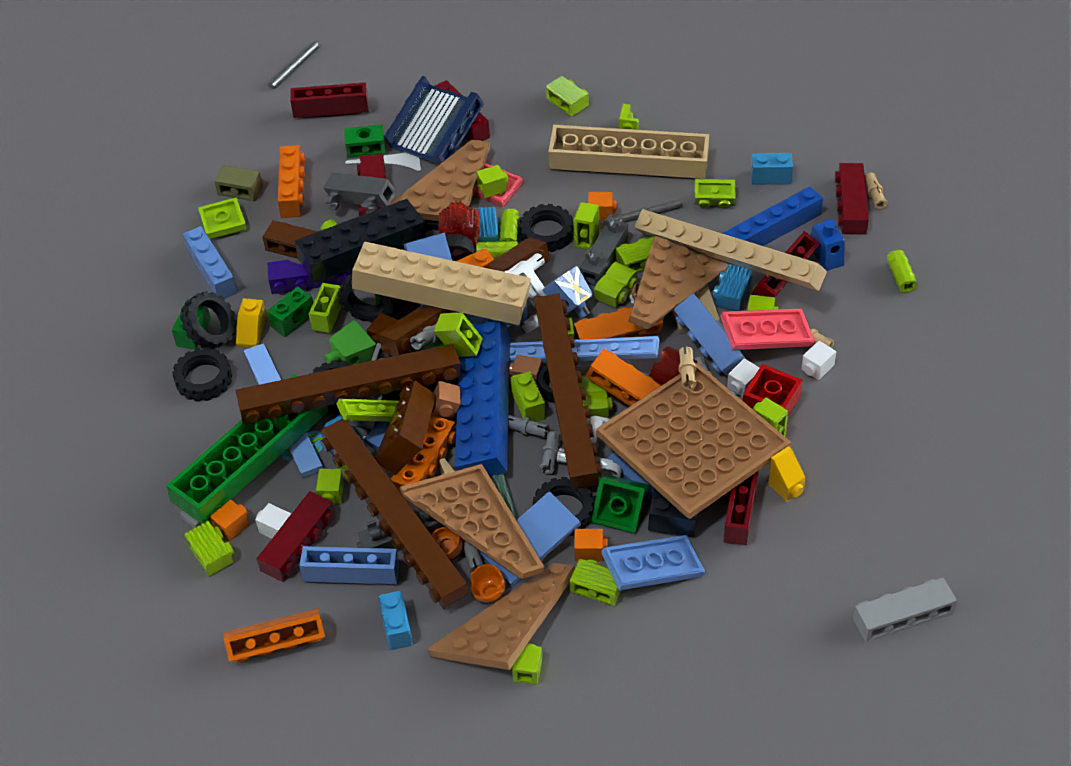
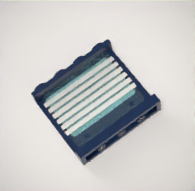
(433, 122)

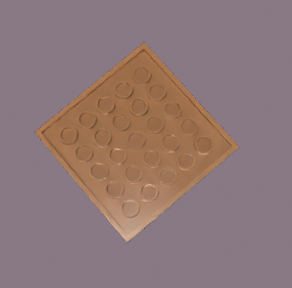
(693, 441)

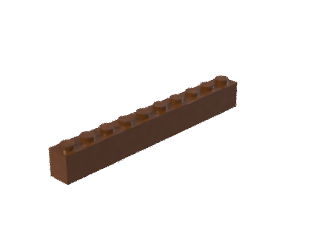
(396, 338)
(347, 382)
(566, 392)
(394, 514)

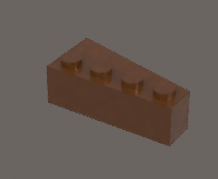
(407, 428)

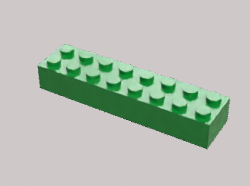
(236, 461)

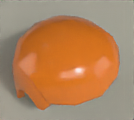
(448, 542)
(487, 583)

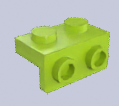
(714, 192)

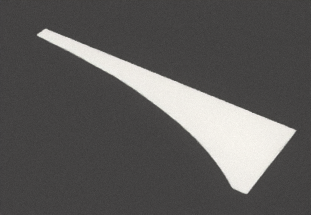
(400, 159)

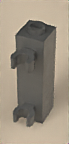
(358, 190)
(603, 252)
(375, 538)

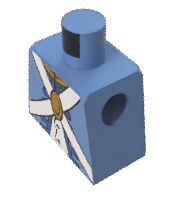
(572, 290)

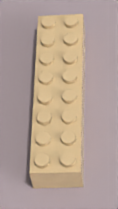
(629, 151)
(441, 283)

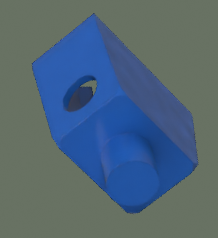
(832, 245)

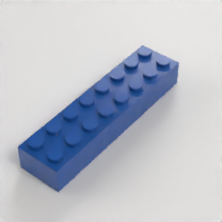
(484, 402)

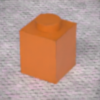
(605, 203)
(230, 519)
(589, 544)

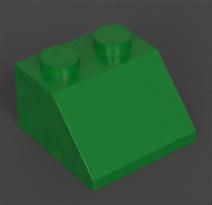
(620, 503)

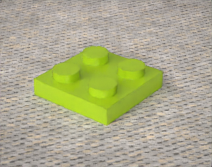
(222, 218)

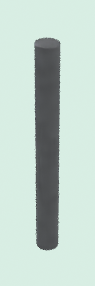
(295, 63)
(656, 209)

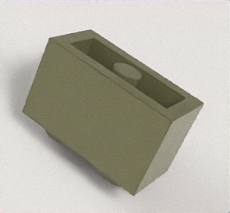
(238, 183)

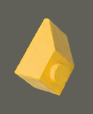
(250, 322)
(786, 475)

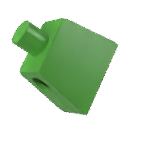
(351, 345)

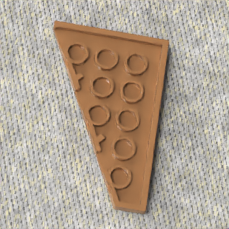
(448, 182)
(670, 278)
(477, 513)
(505, 627)

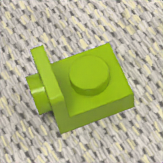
(626, 118)

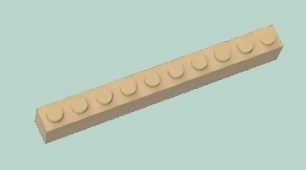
(732, 250)

